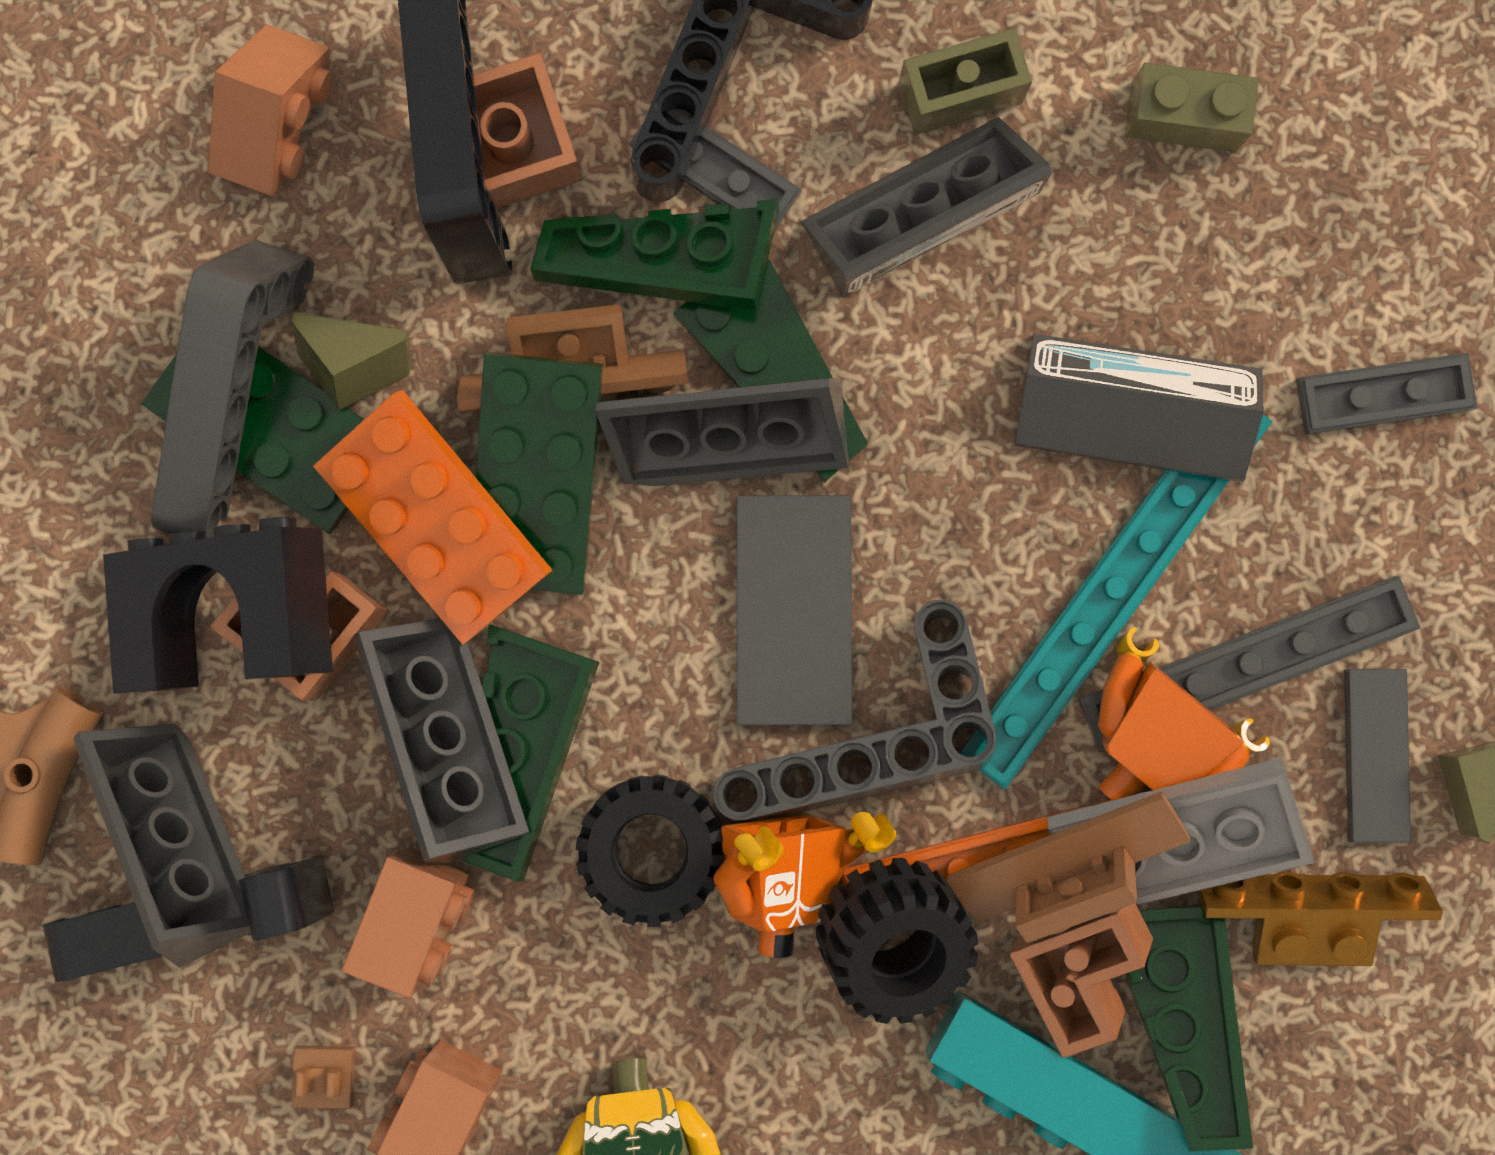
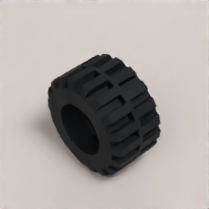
(621, 892)
(918, 971)

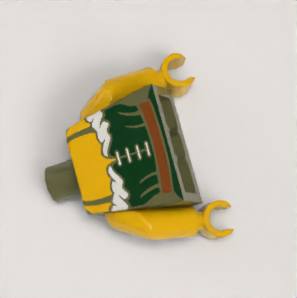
(638, 1120)

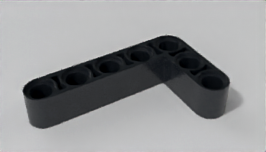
(699, 92)
(448, 141)
(274, 899)

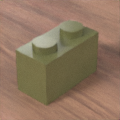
(964, 81)
(1191, 107)

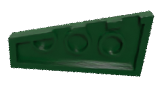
(682, 257)
(764, 346)
(536, 708)
(1193, 1026)

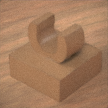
(323, 1077)

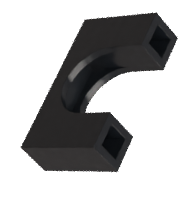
(277, 589)

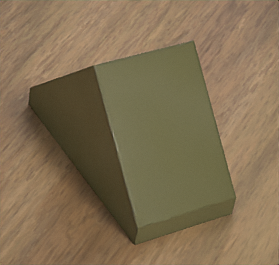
(350, 356)
(1471, 789)

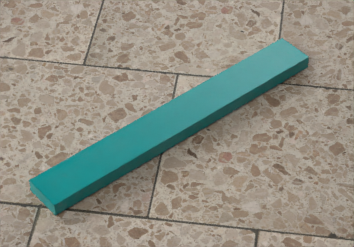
(1094, 617)

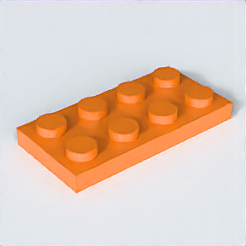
(432, 517)

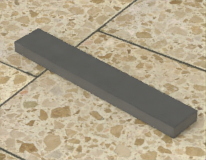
(1285, 648)

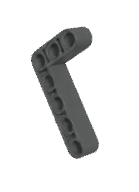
(213, 378)
(881, 748)

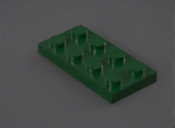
(283, 437)
(542, 455)

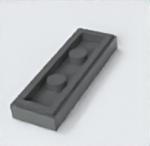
(729, 173)
(1386, 393)
(1377, 756)

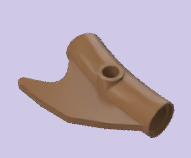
(44, 742)

